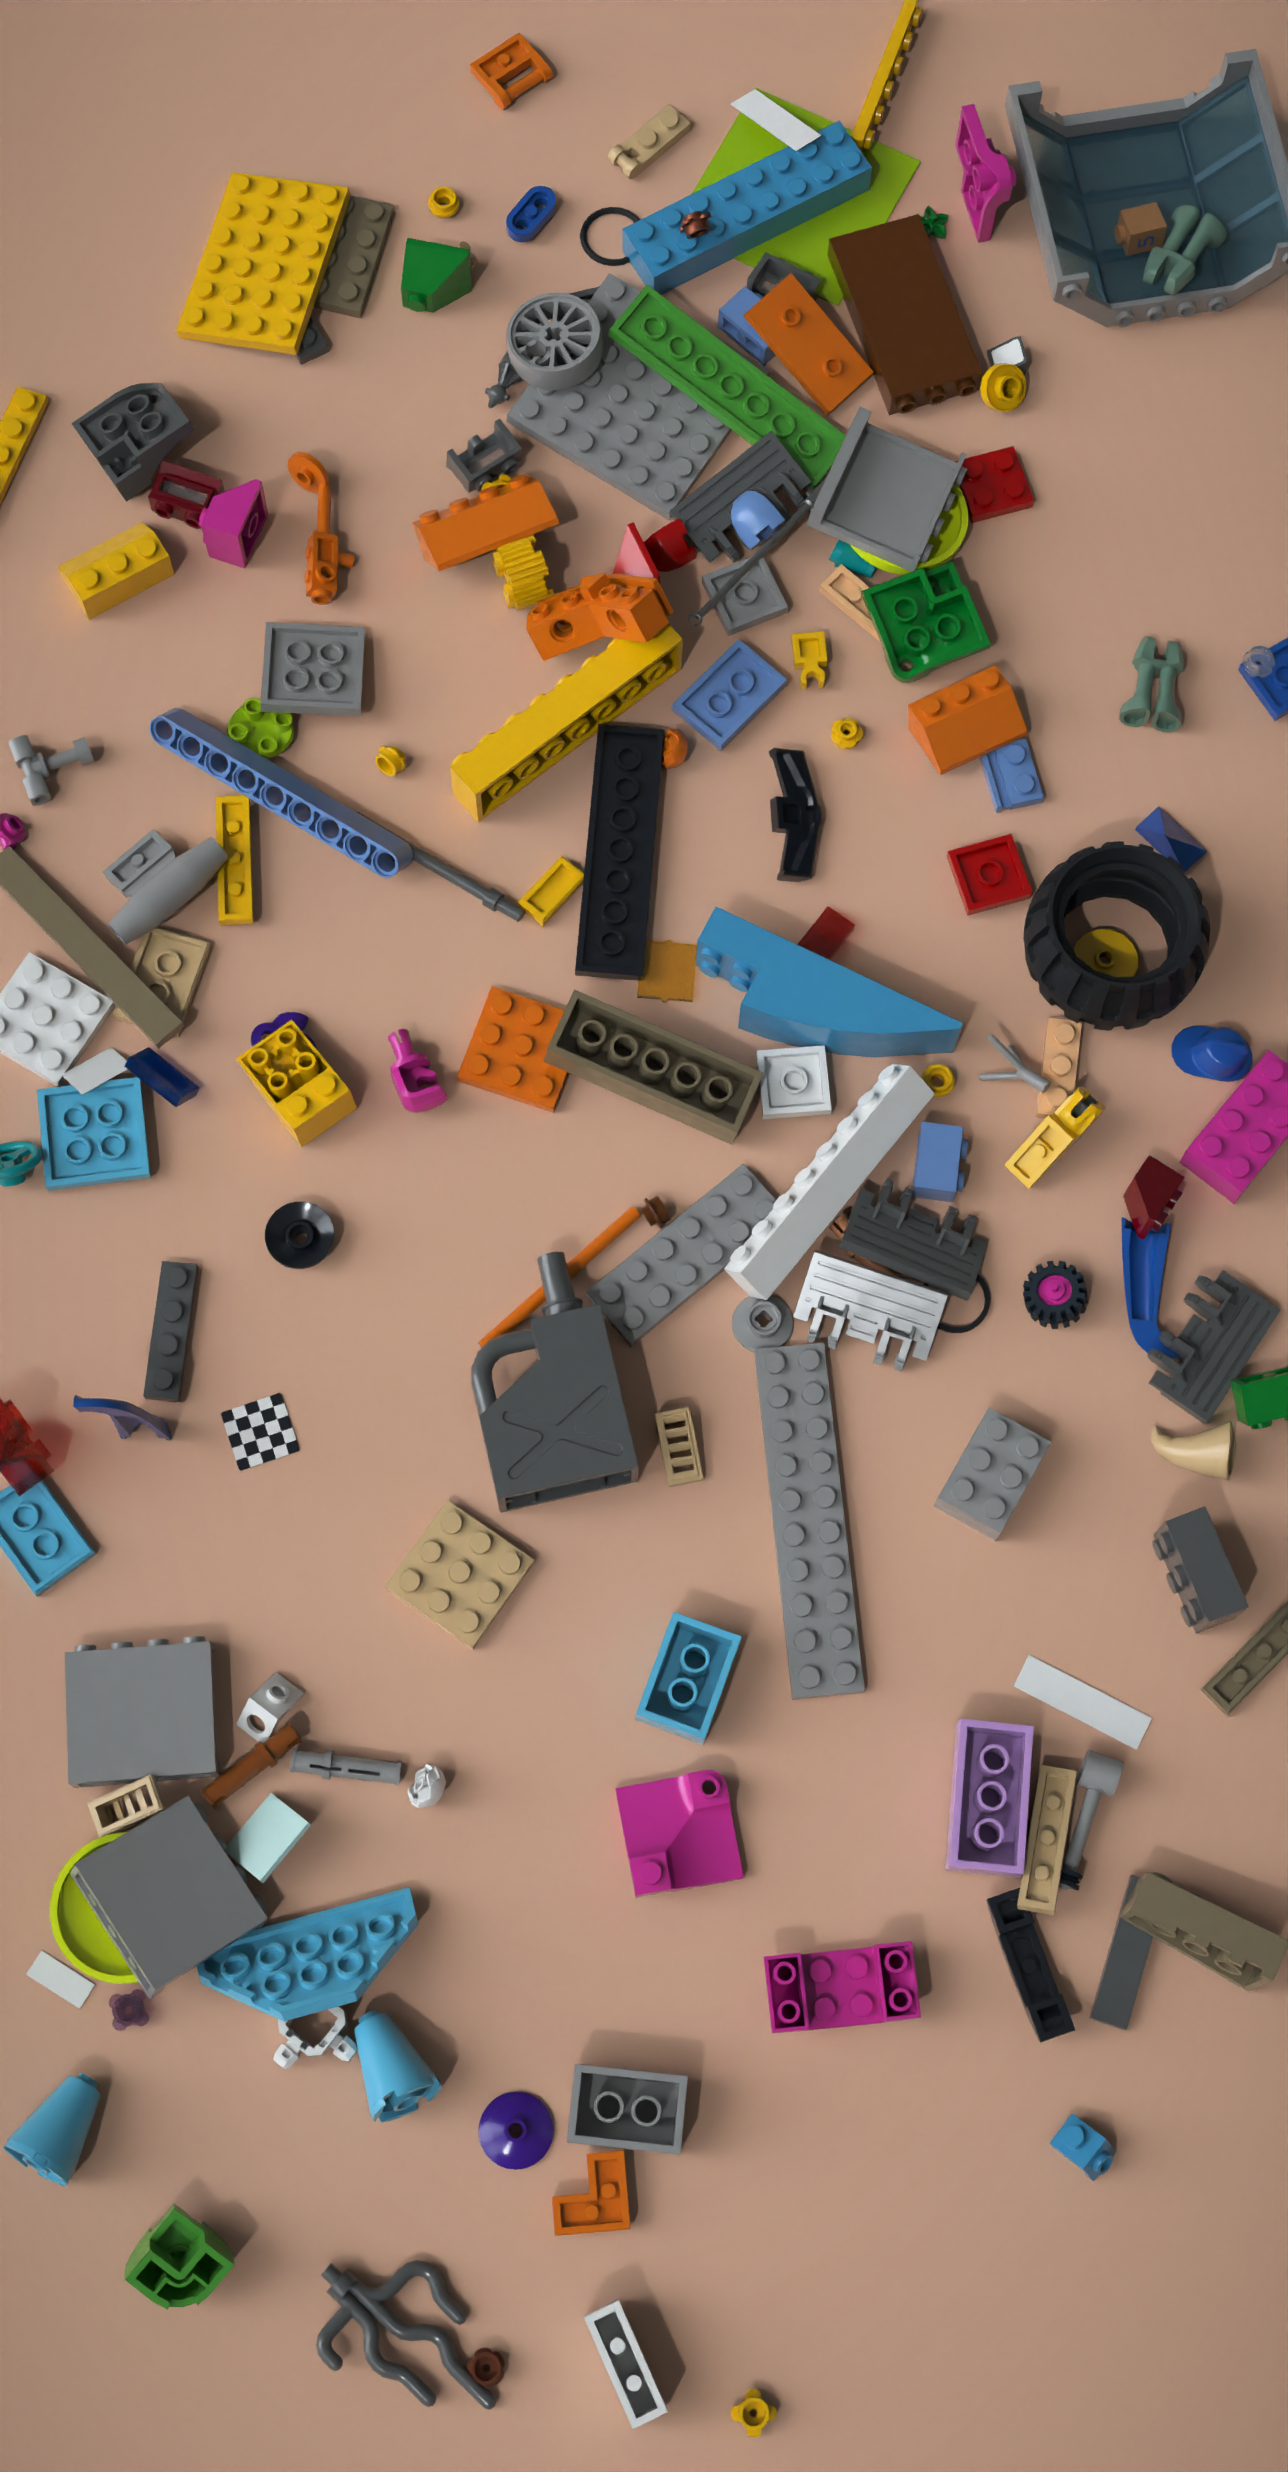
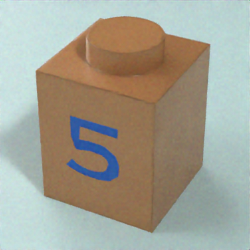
(1140, 229)

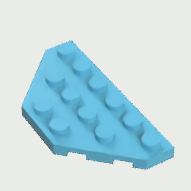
(313, 1958)

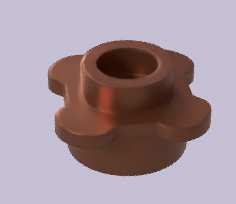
(695, 224)

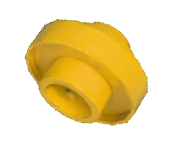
(1003, 387)

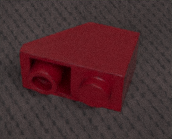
(1149, 1193)

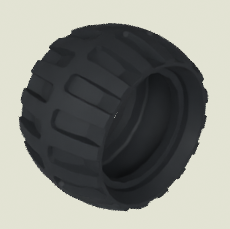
(1145, 880)

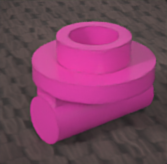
(11, 830)

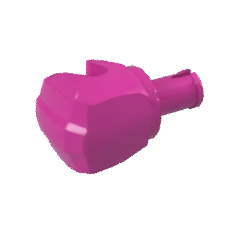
(411, 1073)

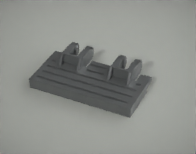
(762, 469)
(912, 1244)
(1213, 1348)

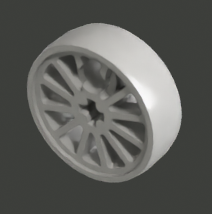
(554, 341)

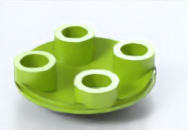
(261, 731)

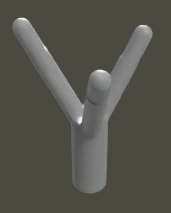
(1023, 1072)

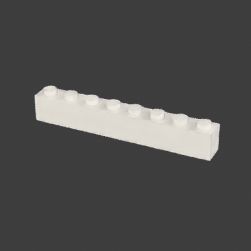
(828, 1181)

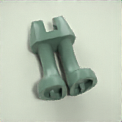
(1178, 267)
(1138, 709)

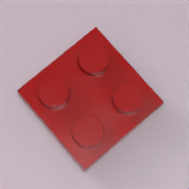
(994, 485)
(989, 874)

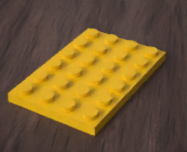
(264, 263)

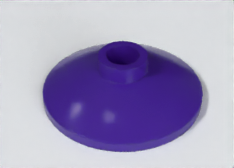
(536, 2135)

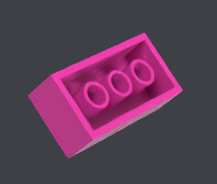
(1243, 1131)

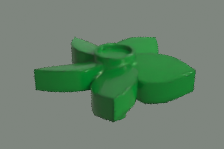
(934, 223)

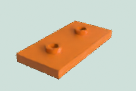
(808, 343)

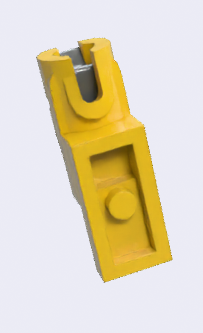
(1055, 1136)

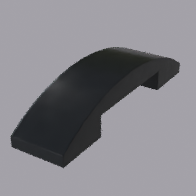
(1029, 1967)

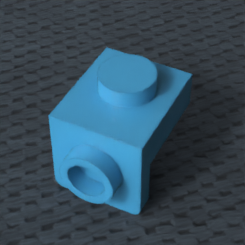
(1084, 2147)

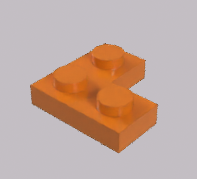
(606, 2204)

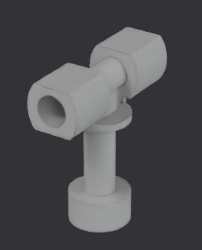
(37, 768)

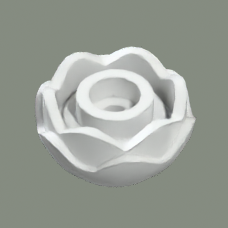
(428, 1786)

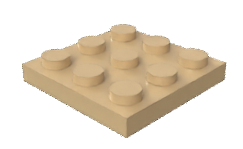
(459, 1574)

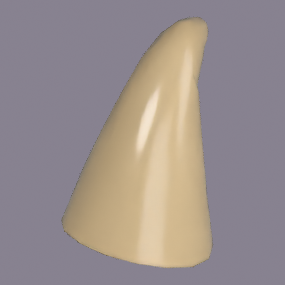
(1205, 1453)

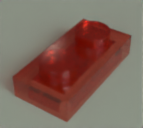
(827, 934)

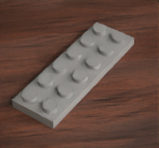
(682, 1256)

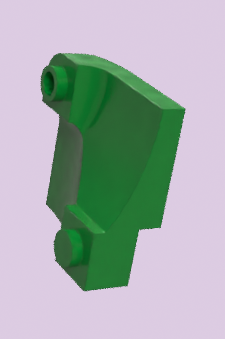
(925, 621)

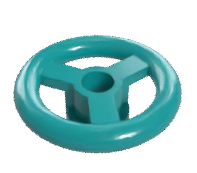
(12, 1167)

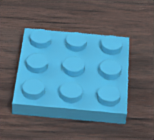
(93, 1134)

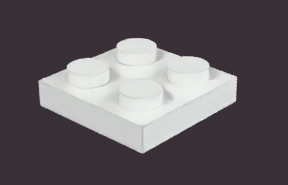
(793, 1082)

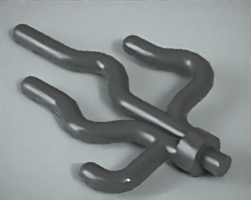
(361, 2301)

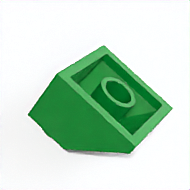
(434, 275)

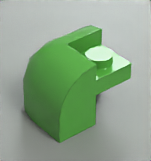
(178, 2261)

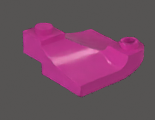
(986, 173)
(679, 1833)

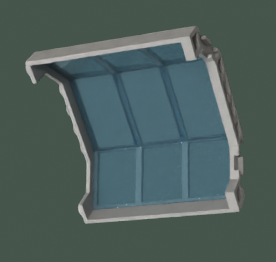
(1194, 150)

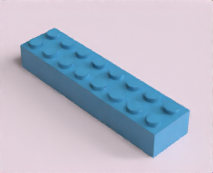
(748, 209)

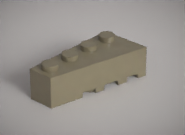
(1205, 1932)

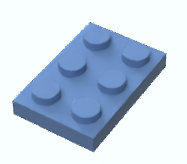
(729, 694)

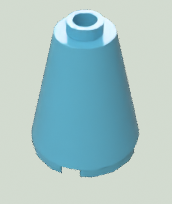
(391, 2068)
(57, 2130)

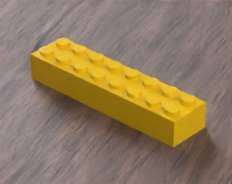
(562, 720)

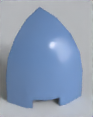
(755, 518)

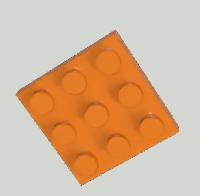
(511, 1048)

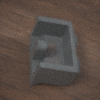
(773, 270)
(485, 458)

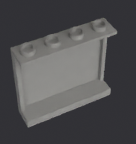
(885, 494)
(140, 1712)
(169, 1895)

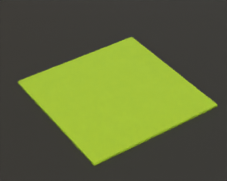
(808, 243)

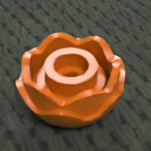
(674, 748)

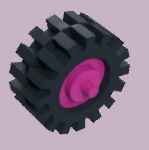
(1055, 1294)

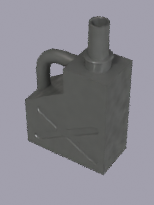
(565, 1418)

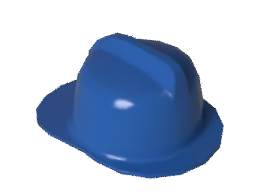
(1212, 1053)

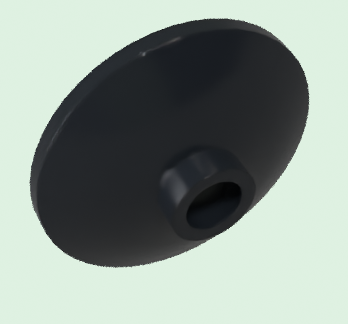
(294, 1220)

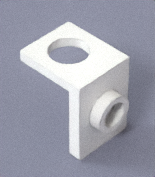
(270, 1705)

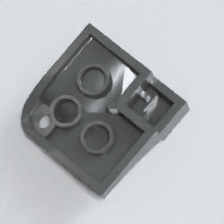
(133, 434)

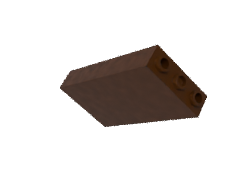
(904, 315)

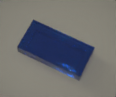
(162, 1077)

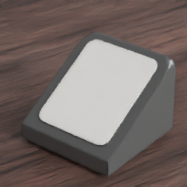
(1009, 352)

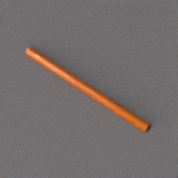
(574, 1267)

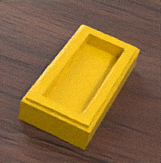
(552, 891)

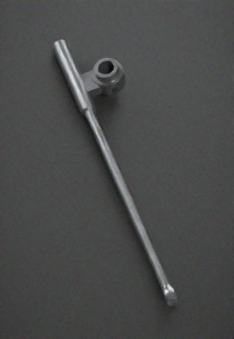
(809, 500)

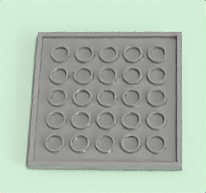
(625, 418)

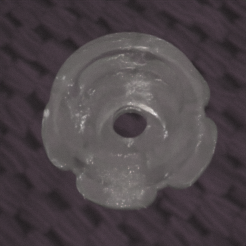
(1262, 655)

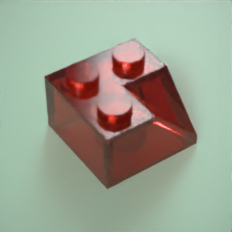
(20, 1459)

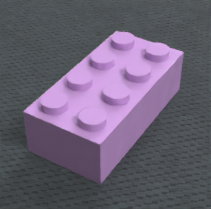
(989, 1798)

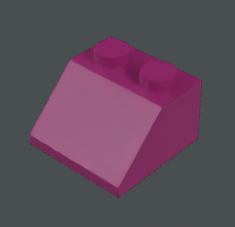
(234, 523)

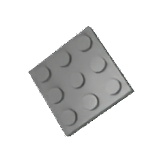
(313, 669)

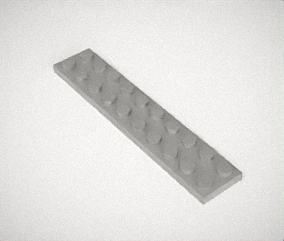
(808, 1522)

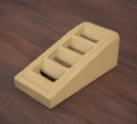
(670, 1417)
(102, 1815)

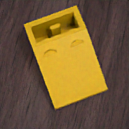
(297, 1083)

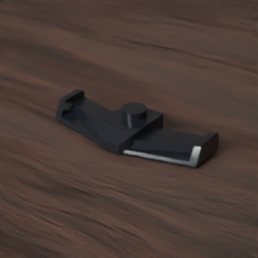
(795, 814)

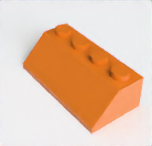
(484, 522)

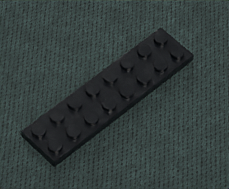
(619, 853)

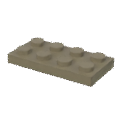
(355, 257)

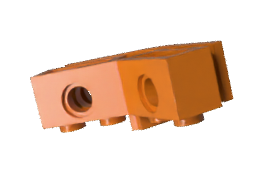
(598, 609)

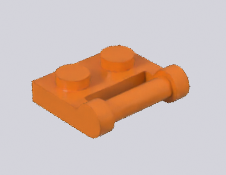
(505, 63)

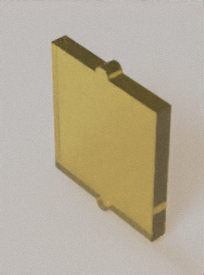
(668, 971)

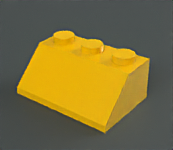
(116, 570)

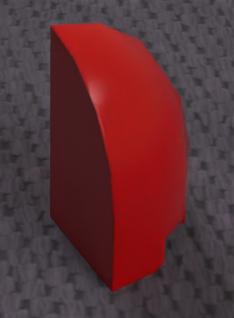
(669, 547)

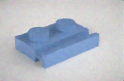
(1012, 776)

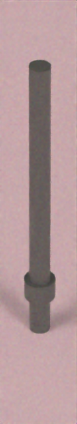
(491, 897)

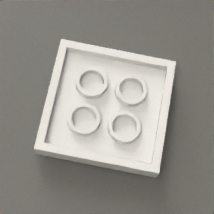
(48, 1018)

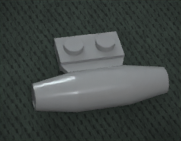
(159, 882)

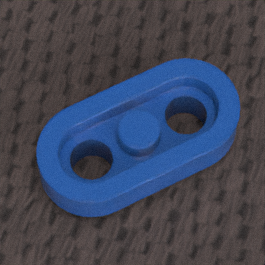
(529, 216)

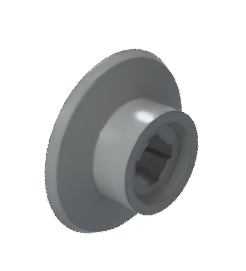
(749, 1331)

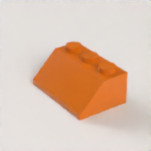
(966, 720)

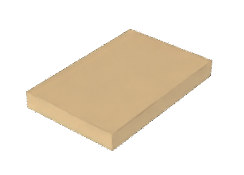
(170, 968)

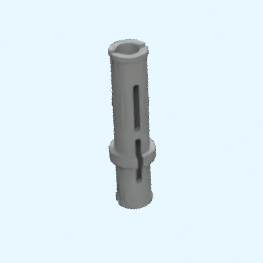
(343, 1766)

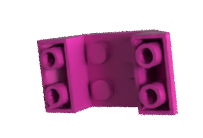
(842, 1988)

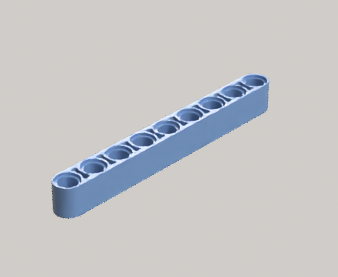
(296, 793)

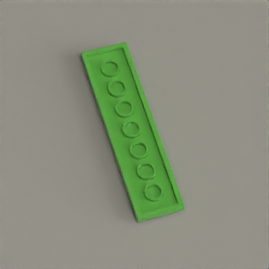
(725, 382)

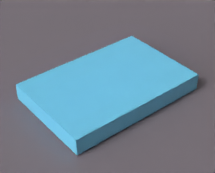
(40, 1537)

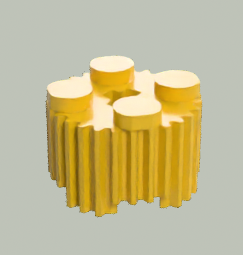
(523, 573)

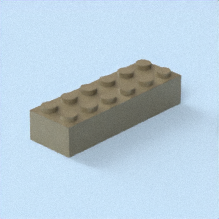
(652, 1067)

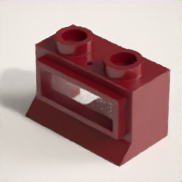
(183, 493)

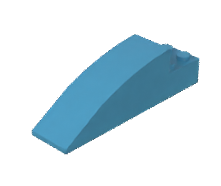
(813, 1000)

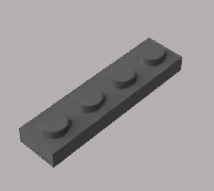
(170, 1331)

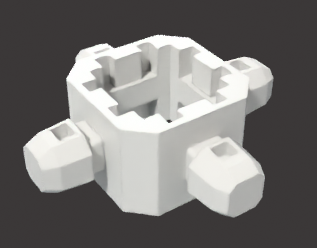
(343, 2047)

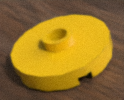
(1111, 945)

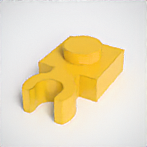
(810, 655)

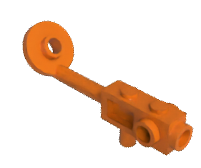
(322, 546)

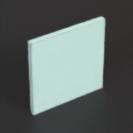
(267, 1837)

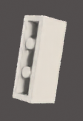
(625, 2364)

